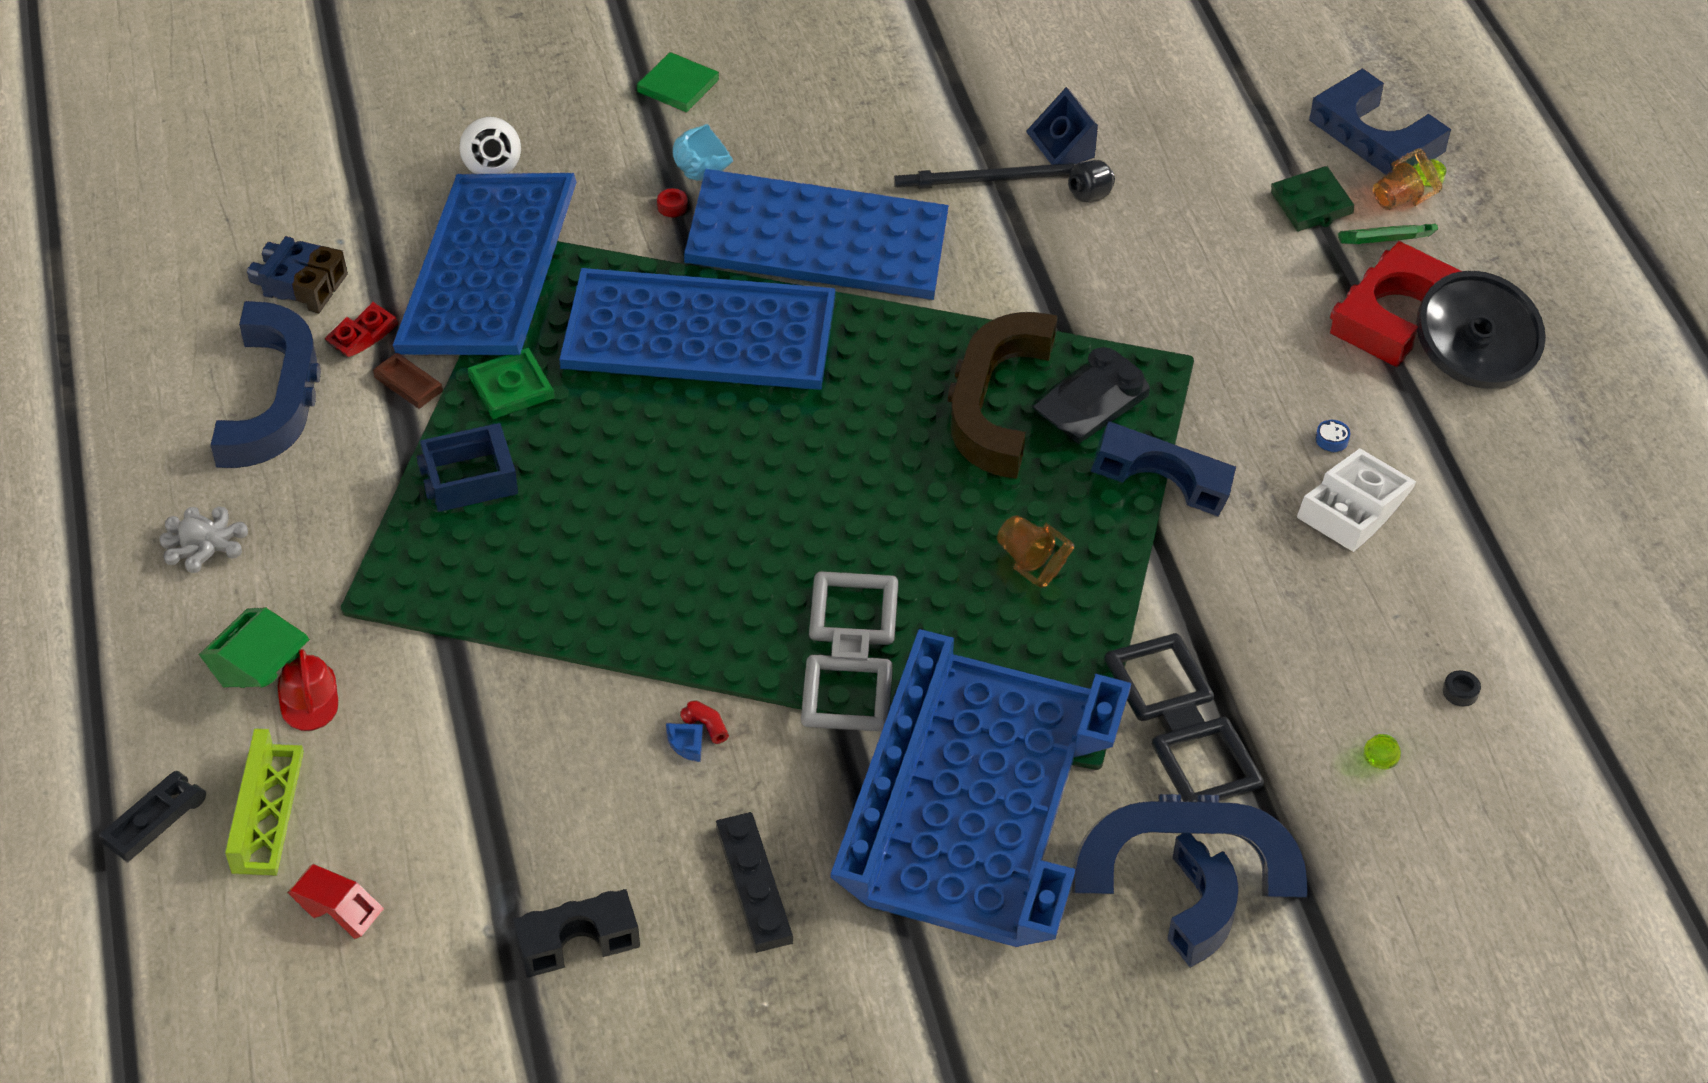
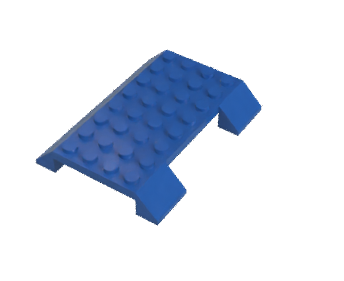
(970, 794)

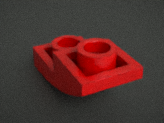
(367, 329)

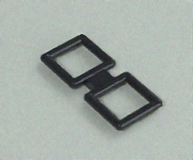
(1182, 718)

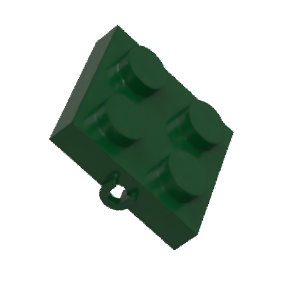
(1312, 198)

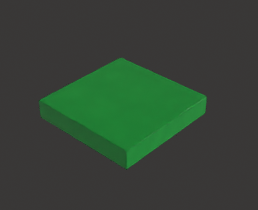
(678, 82)
(510, 383)

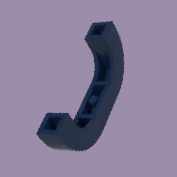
(274, 431)
(1278, 852)

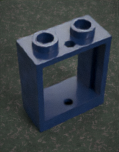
(462, 447)

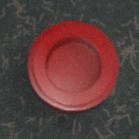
(672, 202)

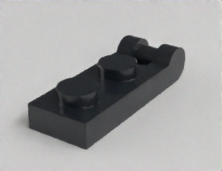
(152, 815)

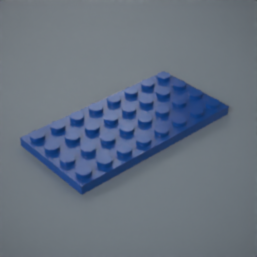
(817, 234)
(486, 265)
(699, 328)

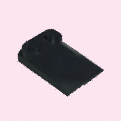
(1093, 394)

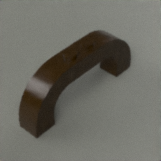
(1003, 338)

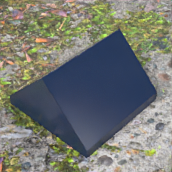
(1065, 131)

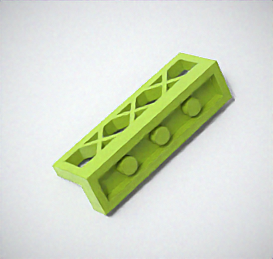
(250, 801)

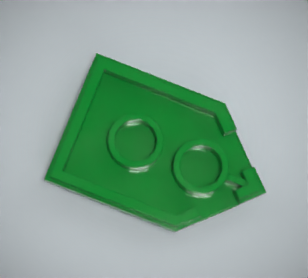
(1384, 234)

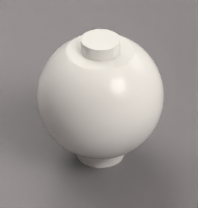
(490, 146)

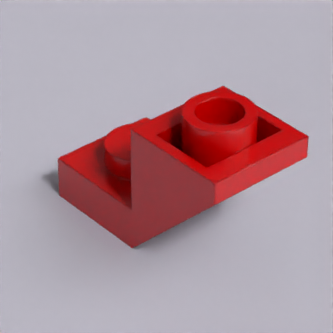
(343, 899)

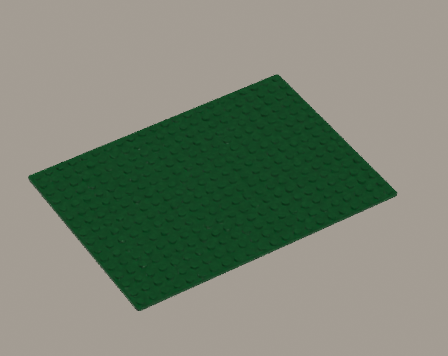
(688, 516)

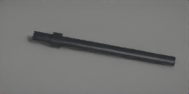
(925, 179)

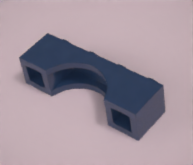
(1201, 479)

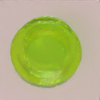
(1382, 751)

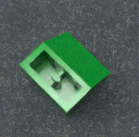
(253, 649)

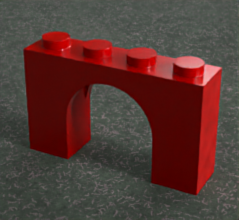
(1371, 327)

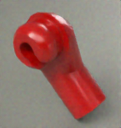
(711, 718)

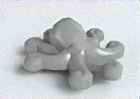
(200, 537)

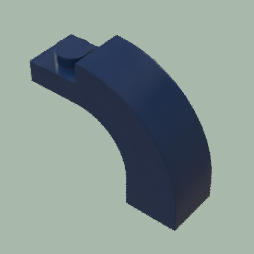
(1207, 924)

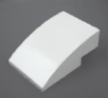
(1355, 499)

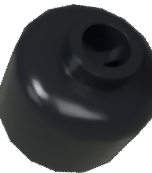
(1091, 180)

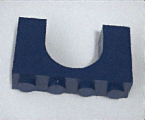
(1339, 115)

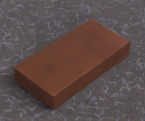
(408, 380)

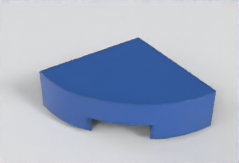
(686, 740)

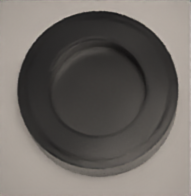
(1461, 688)

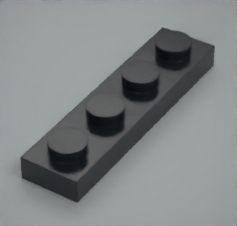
(754, 882)

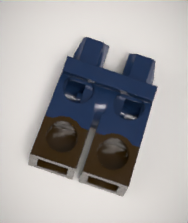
(299, 272)

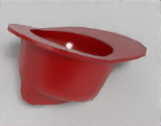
(307, 693)

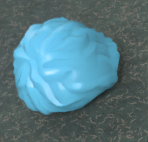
(698, 151)

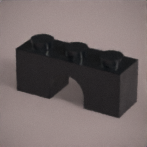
(603, 918)

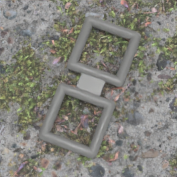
(850, 651)

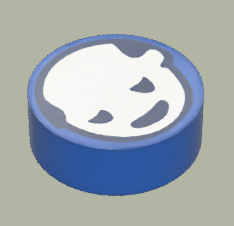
(1332, 435)

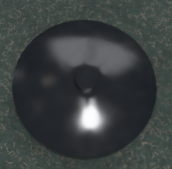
(1480, 329)

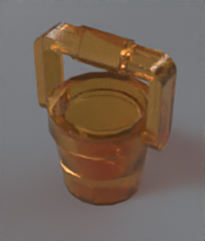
(1405, 184)
(1032, 547)

